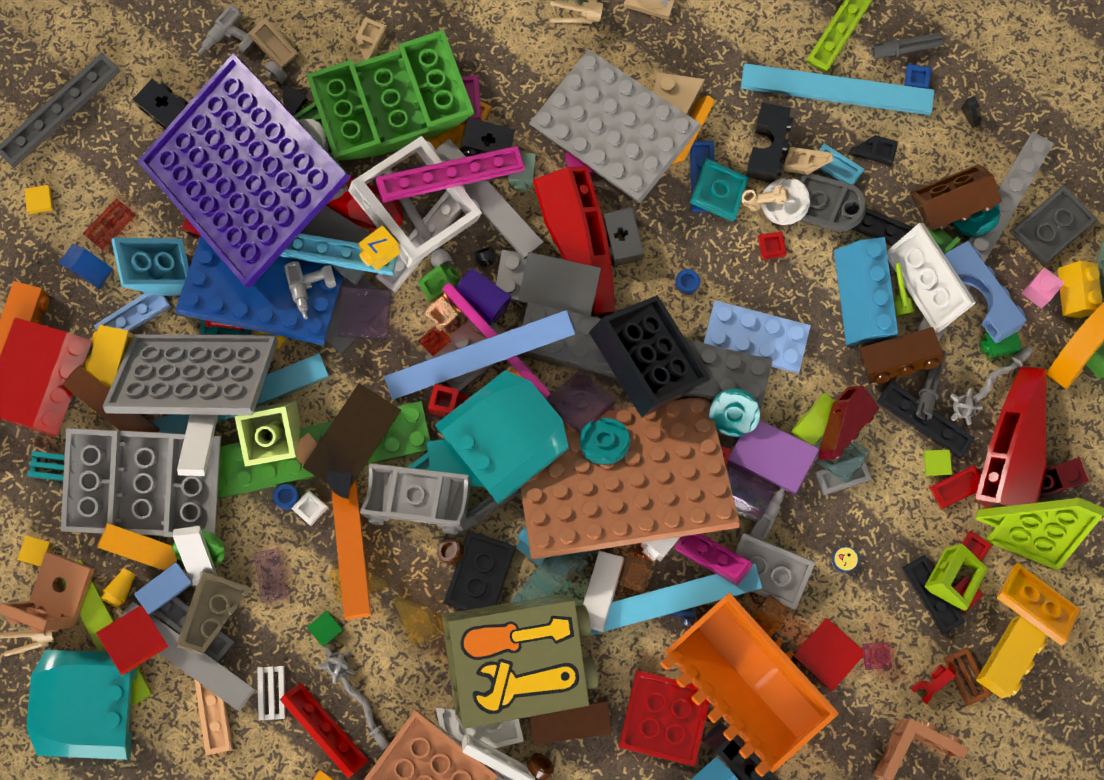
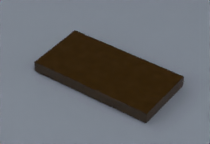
(353, 435)

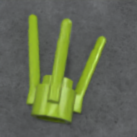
(903, 303)

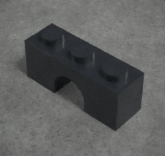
(773, 123)

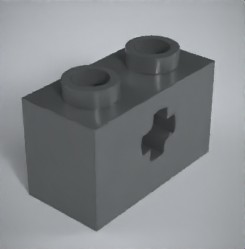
(623, 223)

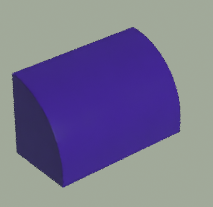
(484, 296)

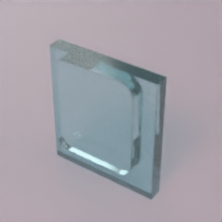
(848, 463)

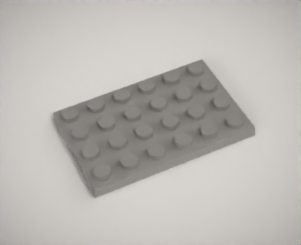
(615, 125)
(191, 374)

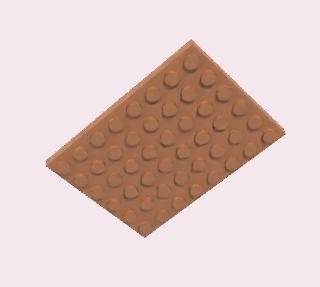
(661, 489)

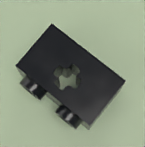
(151, 102)
(475, 133)

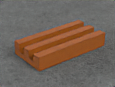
(960, 685)

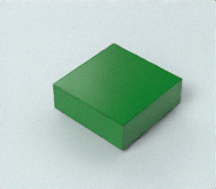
(325, 629)

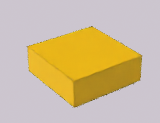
(38, 199)
(33, 550)

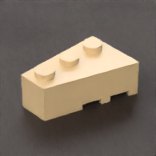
(678, 90)

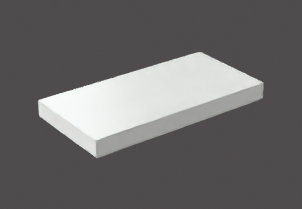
(930, 278)

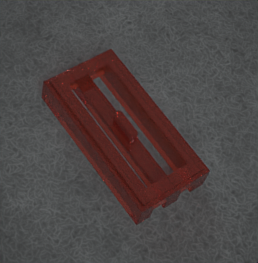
(115, 230)

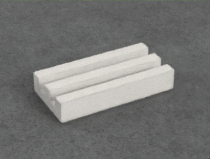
(261, 692)

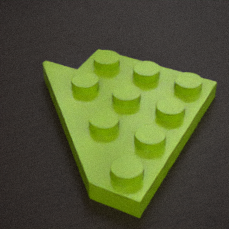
(1042, 530)

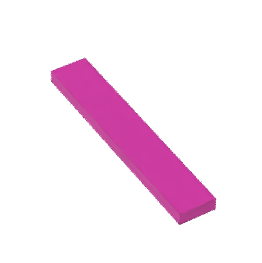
(450, 174)
(488, 332)

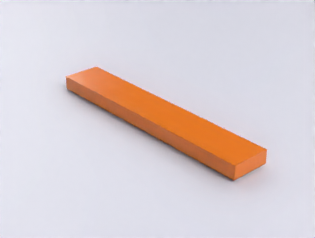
(351, 555)

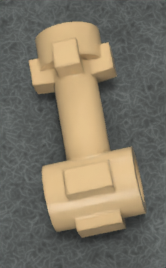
(753, 200)

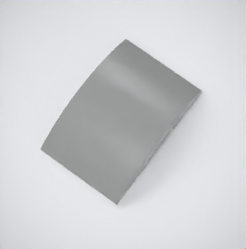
(135, 483)

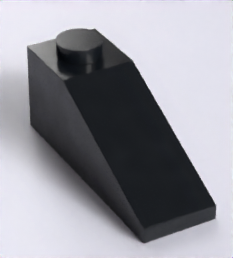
(729, 754)

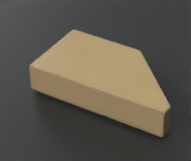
(370, 37)
(805, 160)

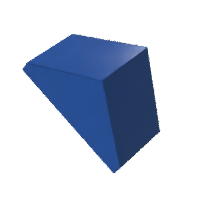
(85, 265)

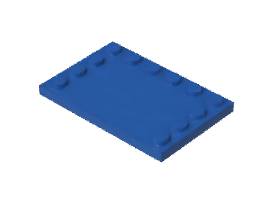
(268, 307)

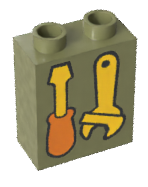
(518, 659)

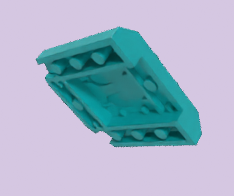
(505, 434)
(80, 706)

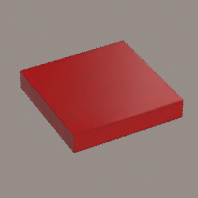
(132, 640)
(828, 654)

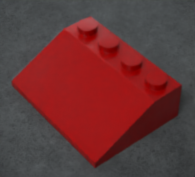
(33, 373)

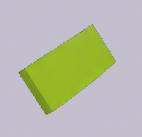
(814, 422)

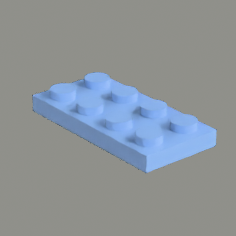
(758, 335)

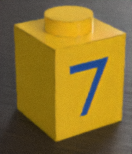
(378, 248)

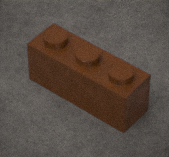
(901, 356)
(572, 723)

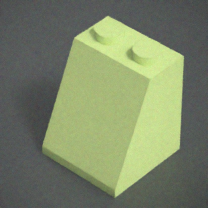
(269, 433)

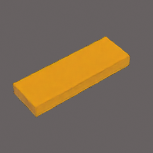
(699, 113)
(137, 547)

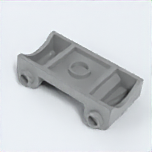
(417, 497)

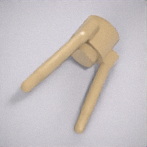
(590, 10)
(42, 640)

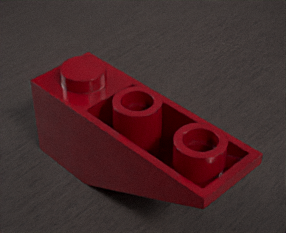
(846, 419)
(1065, 477)

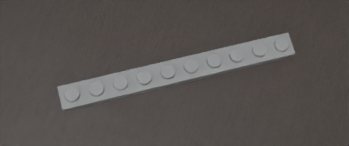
(1011, 193)

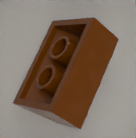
(956, 197)

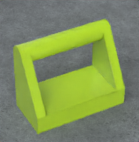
(946, 571)

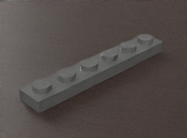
(58, 109)

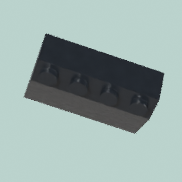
(648, 355)

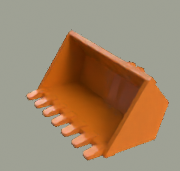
(749, 684)

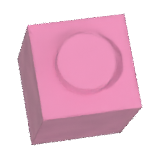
(1043, 288)

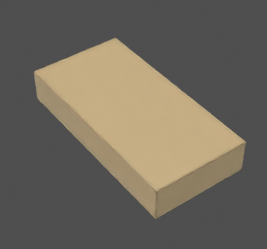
(272, 43)

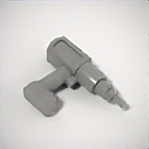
(226, 26)
(299, 283)
(762, 526)

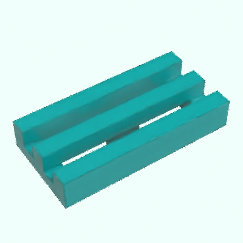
(34, 464)

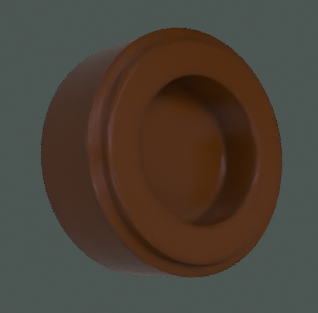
(450, 551)
(540, 766)

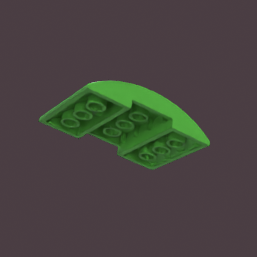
(391, 98)

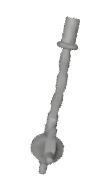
(966, 405)
(338, 666)

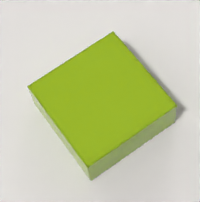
(937, 463)

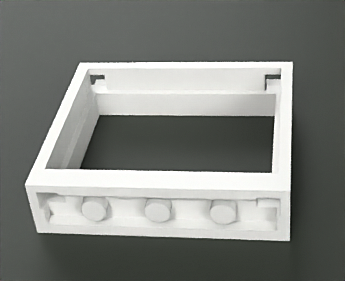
(379, 215)

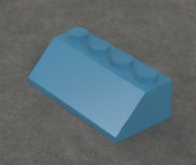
(865, 292)

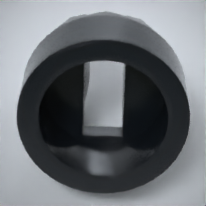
(484, 255)

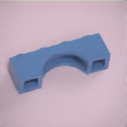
(1002, 315)

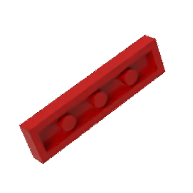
(324, 730)

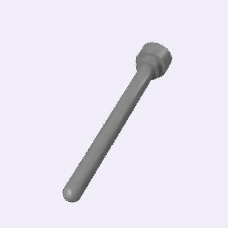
(438, 256)

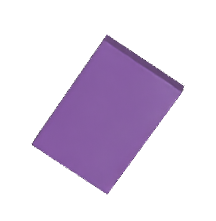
(774, 456)

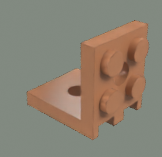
(49, 606)
(902, 738)

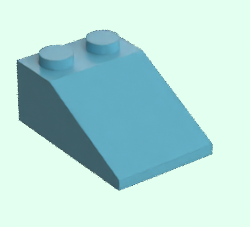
(151, 264)

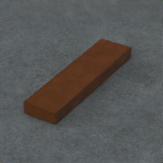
(94, 393)

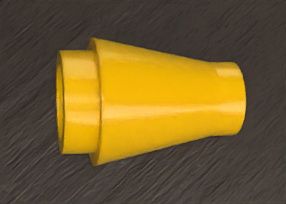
(118, 590)

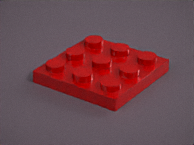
(663, 719)

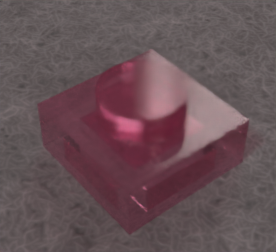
(876, 656)

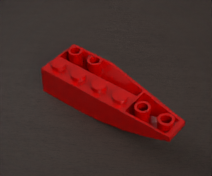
(578, 226)
(1018, 446)

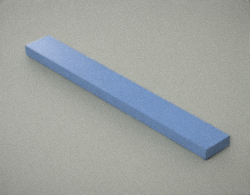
(480, 354)

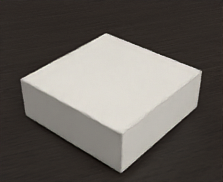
(309, 507)

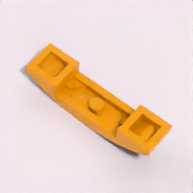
(1079, 350)

